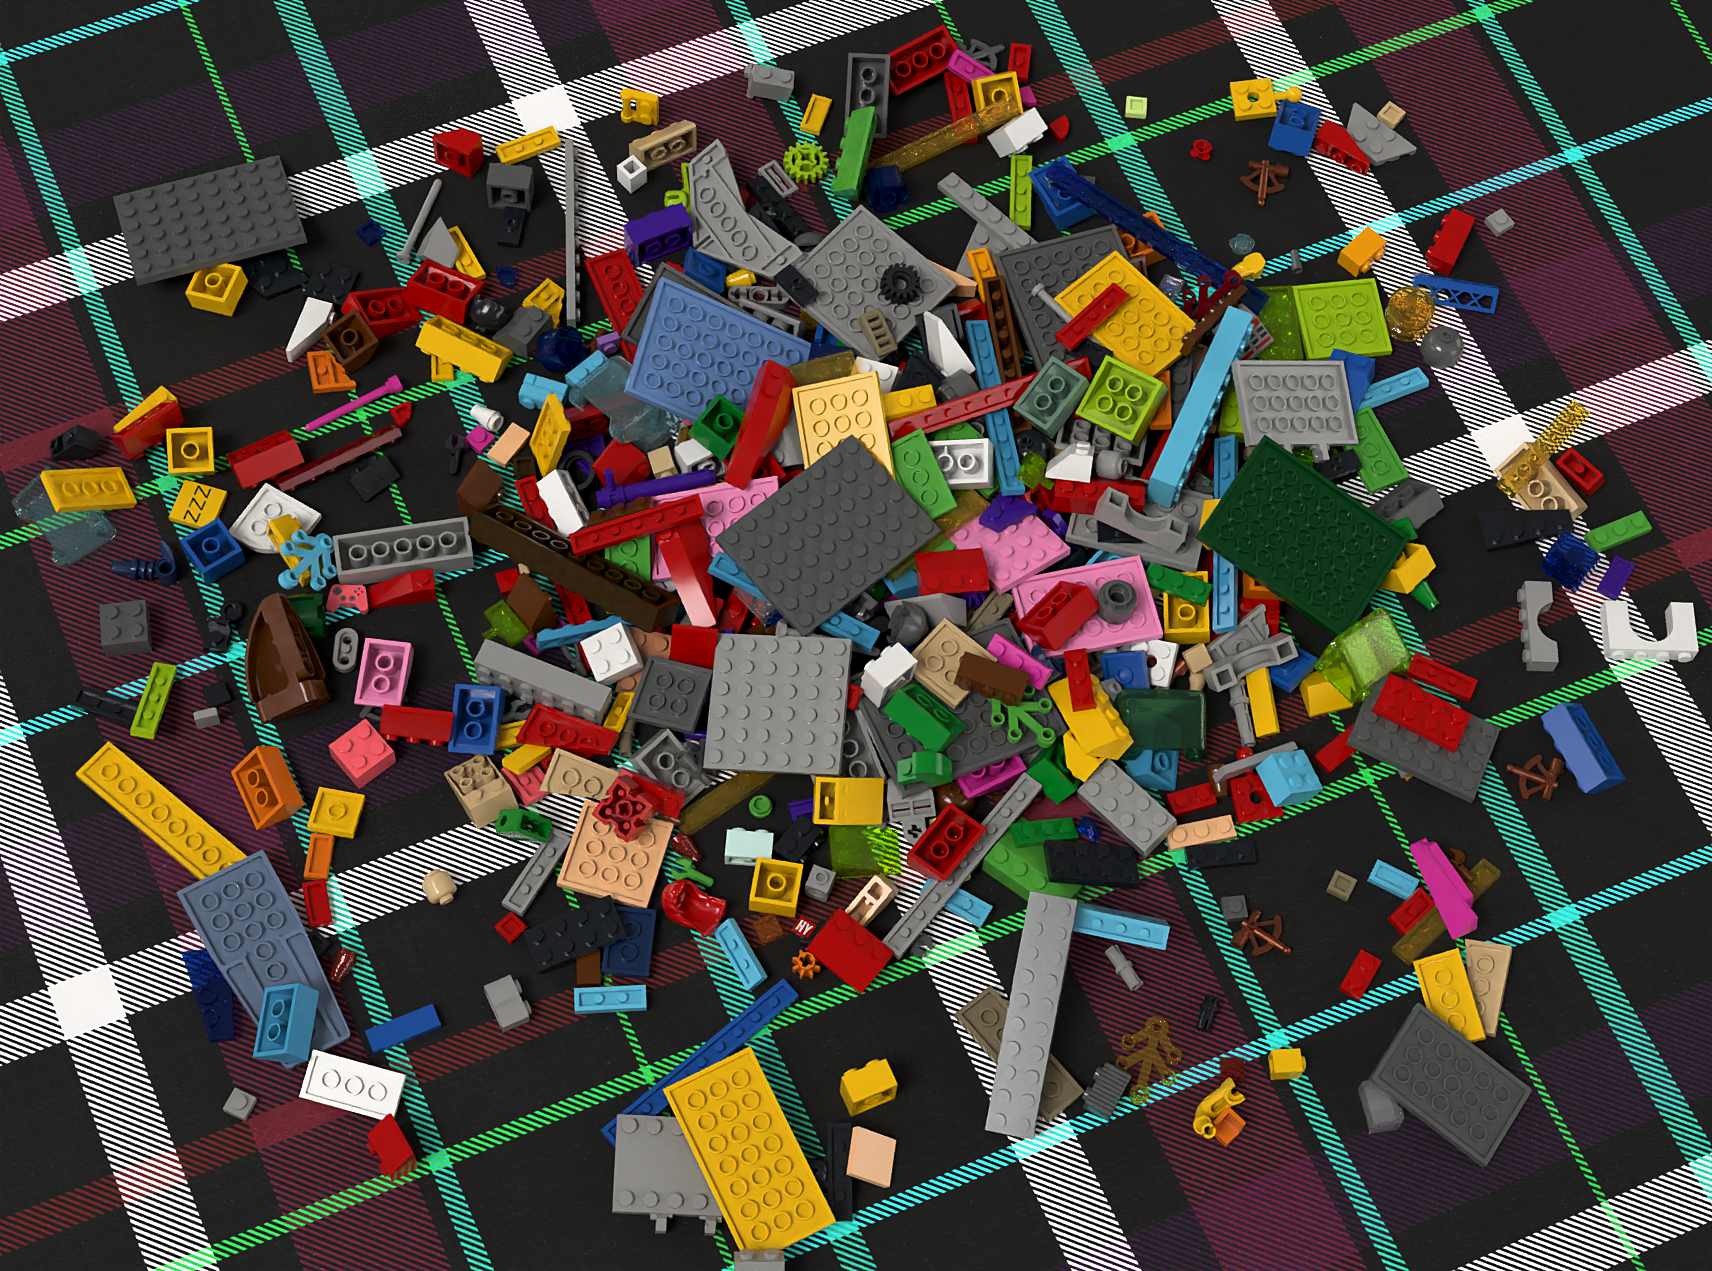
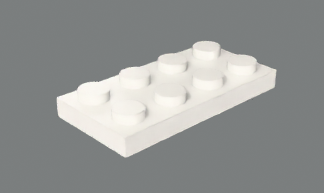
(352, 1085)

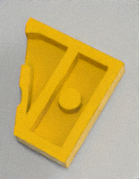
(547, 298)

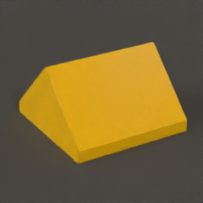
(1321, 696)

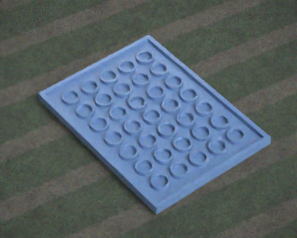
(703, 349)

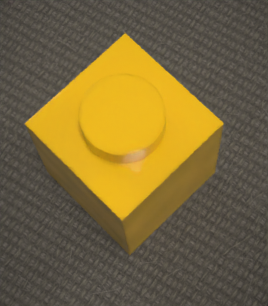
(1286, 1064)

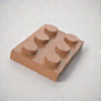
(648, 644)

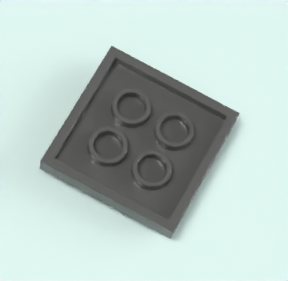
(670, 695)

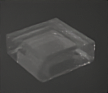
(1171, 287)

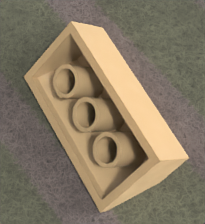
(1545, 489)

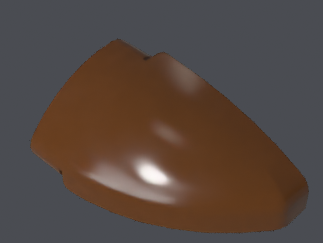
(281, 663)

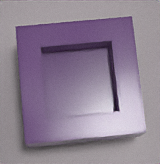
(608, 343)

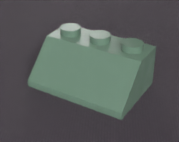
(1052, 397)

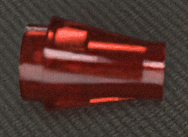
(685, 847)
(342, 964)

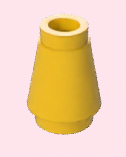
(740, 278)

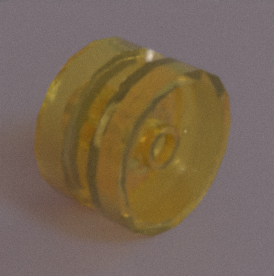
(1409, 313)

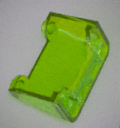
(1364, 655)

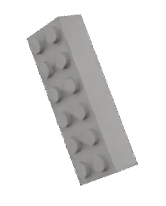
(397, 550)
(542, 683)

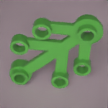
(1016, 713)

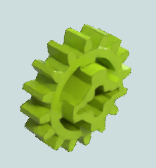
(805, 162)

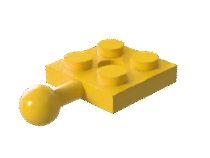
(1263, 91)

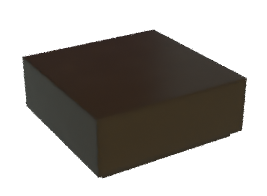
(523, 467)

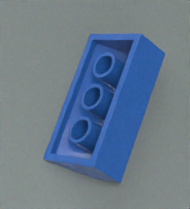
(1582, 747)

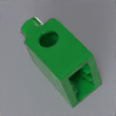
(513, 823)

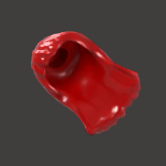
(691, 907)

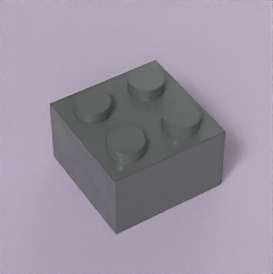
(510, 186)
(125, 628)

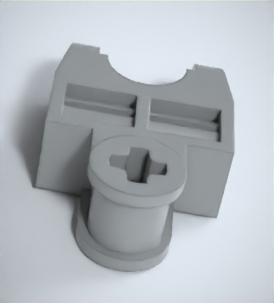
(910, 817)

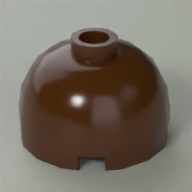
(952, 793)

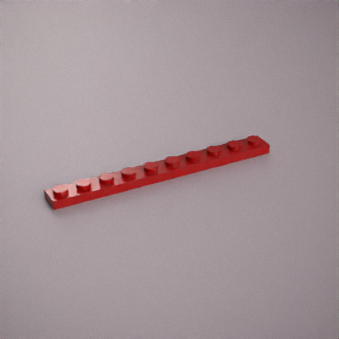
(971, 404)
(536, 509)

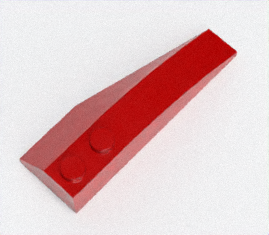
(762, 422)
(688, 562)

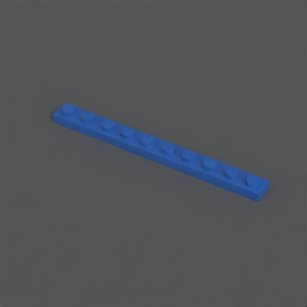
(713, 1051)

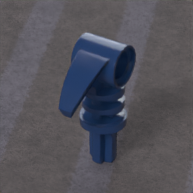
(150, 570)
(1059, 668)

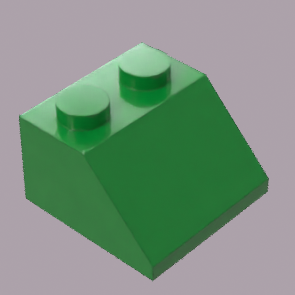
(1051, 771)

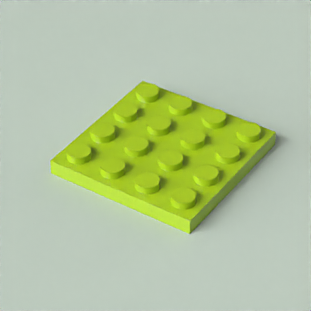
(1341, 317)

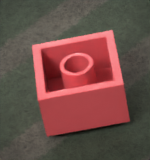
(362, 753)

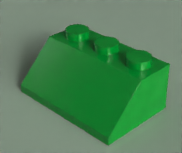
(924, 718)

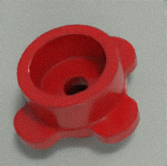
(1202, 145)

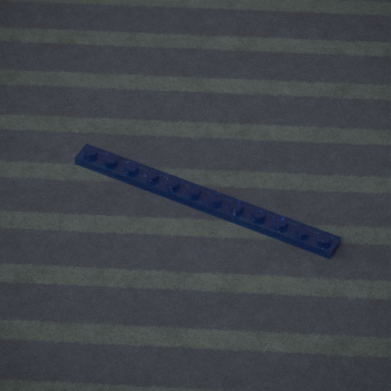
(1147, 232)

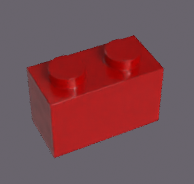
(1580, 472)

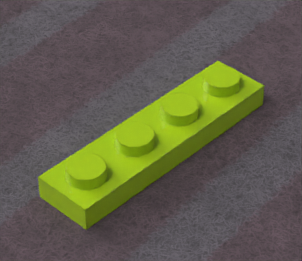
(1020, 191)
(153, 700)

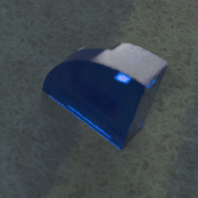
(506, 276)
(1089, 829)

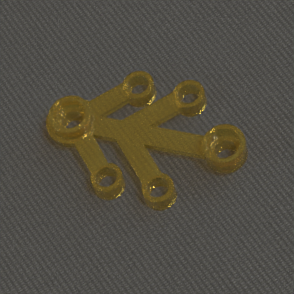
(1149, 1055)

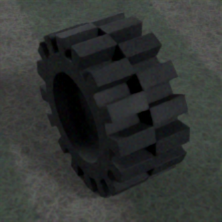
(899, 294)

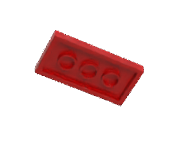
(1421, 713)

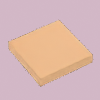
(871, 1157)

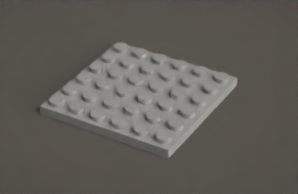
(848, 276)
(778, 704)

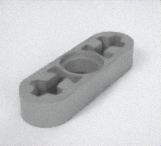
(765, 291)

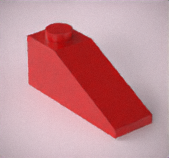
(403, 590)
(670, 796)

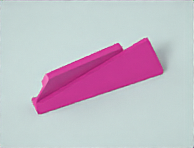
(1446, 887)

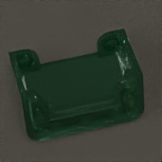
(1164, 721)

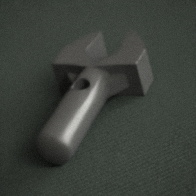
(514, 714)
(915, 950)

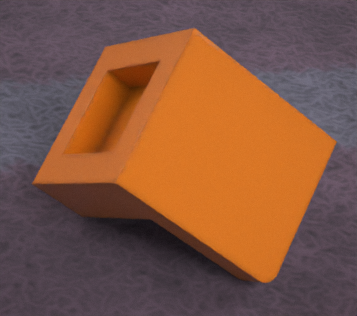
(1228, 1126)

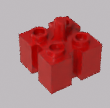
(626, 808)

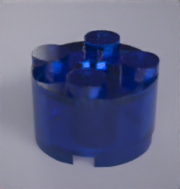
(885, 188)
(560, 349)

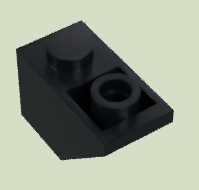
(74, 444)

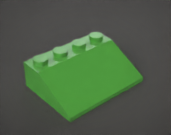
(855, 154)
(1024, 869)

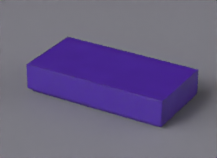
(1615, 578)

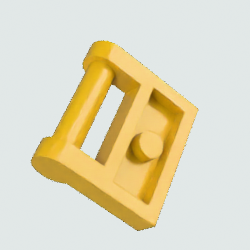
(646, 107)

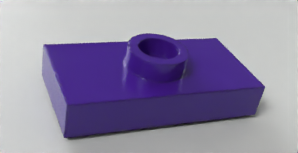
(1057, 523)

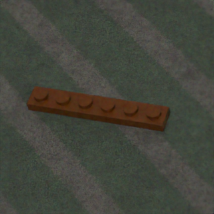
(1211, 320)

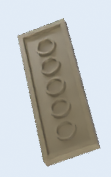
(985, 1022)

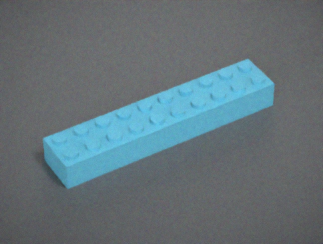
(1199, 408)

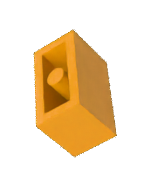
(1362, 251)

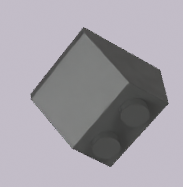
(524, 330)

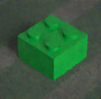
(718, 427)

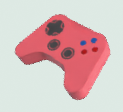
(348, 597)

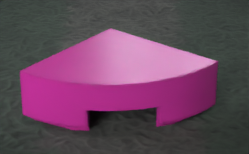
(1027, 96)

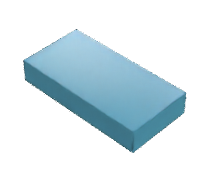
(1393, 880)

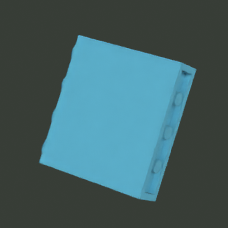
(1121, 926)

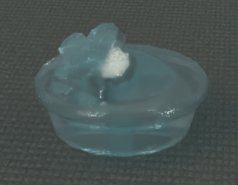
(1242, 244)

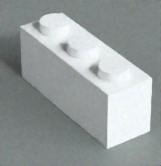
(563, 502)

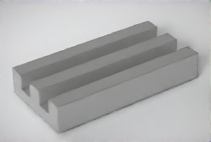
(786, 193)

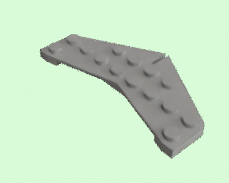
(724, 227)

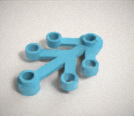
(322, 546)

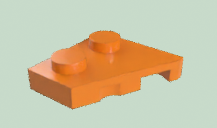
(327, 373)

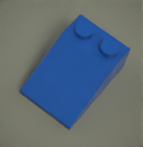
(1294, 128)
(1060, 207)
(1359, 374)
(476, 719)

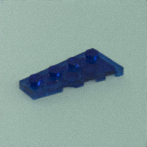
(212, 995)

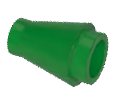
(1425, 595)

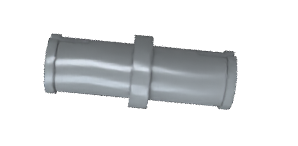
(1123, 968)

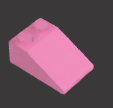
(383, 672)

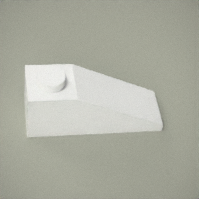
(314, 319)

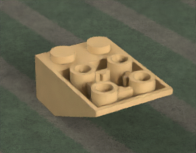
(481, 790)

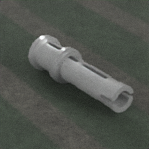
(1240, 703)

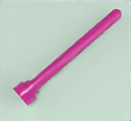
(391, 386)

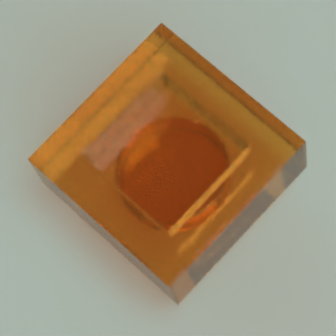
(767, 929)

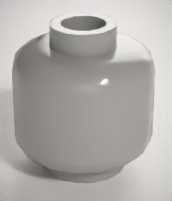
(1110, 464)

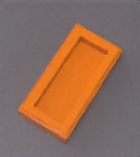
(319, 856)

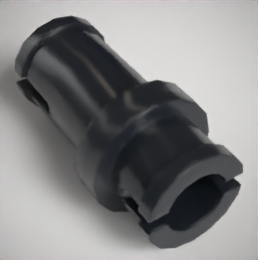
(1208, 1010)

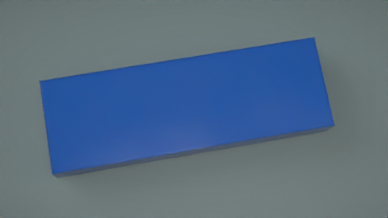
(403, 1029)

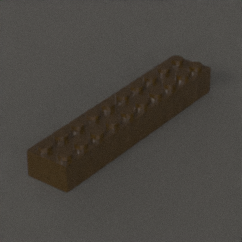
(587, 575)

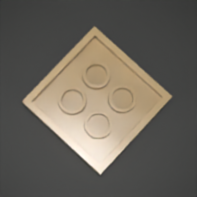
(940, 659)

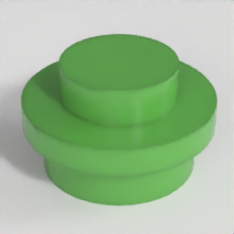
(760, 806)

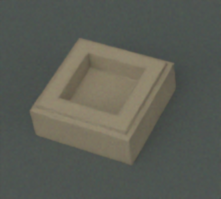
(1341, 885)

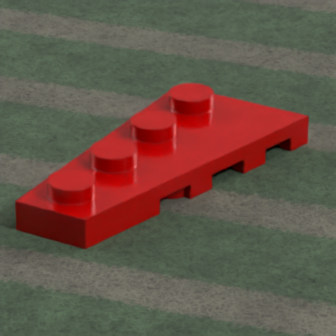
(564, 731)

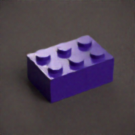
(658, 234)

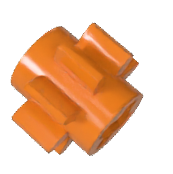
(809, 969)

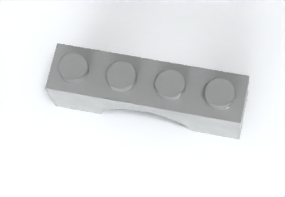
(1162, 532)
(1539, 650)
(1266, 653)

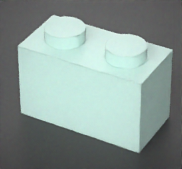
(745, 846)

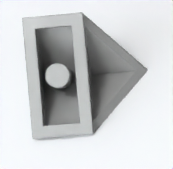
(439, 246)

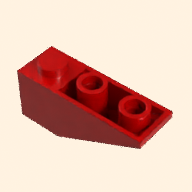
(1338, 145)

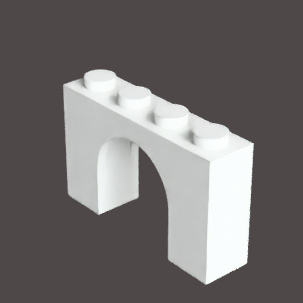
(1622, 642)

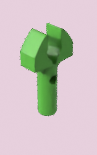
(690, 872)

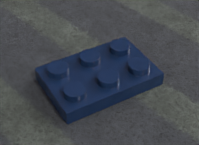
(632, 955)

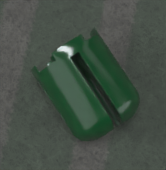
(311, 611)

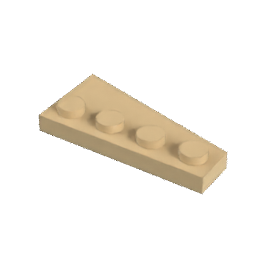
(577, 776)
(1487, 976)

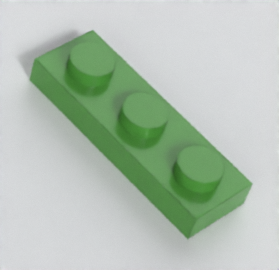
(1617, 532)

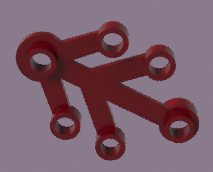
(1204, 304)

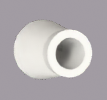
(487, 418)

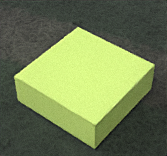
(1136, 107)

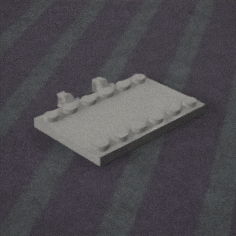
(1295, 404)
(1189, 508)
(659, 1173)

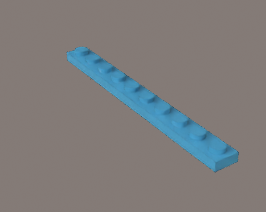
(997, 421)
(1224, 573)

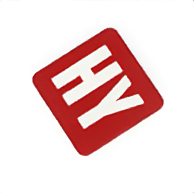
(803, 927)

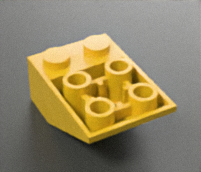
(847, 800)

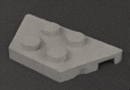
(1375, 138)
(980, 238)
(1249, 631)

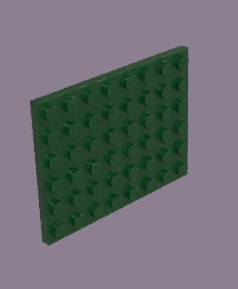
(1302, 537)

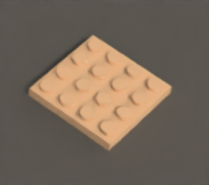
(606, 865)

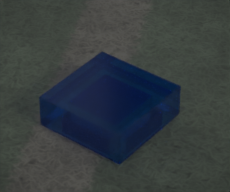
(370, 232)

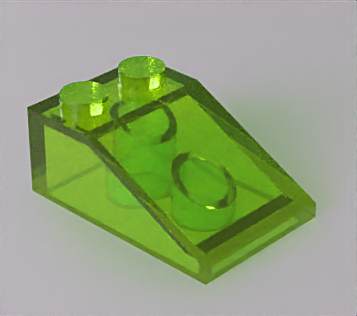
(863, 851)

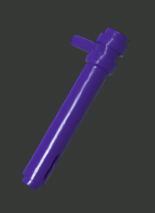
(615, 494)

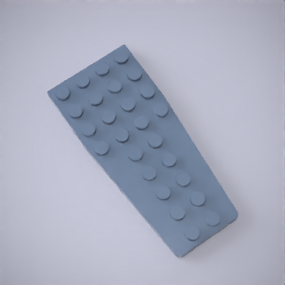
(261, 942)

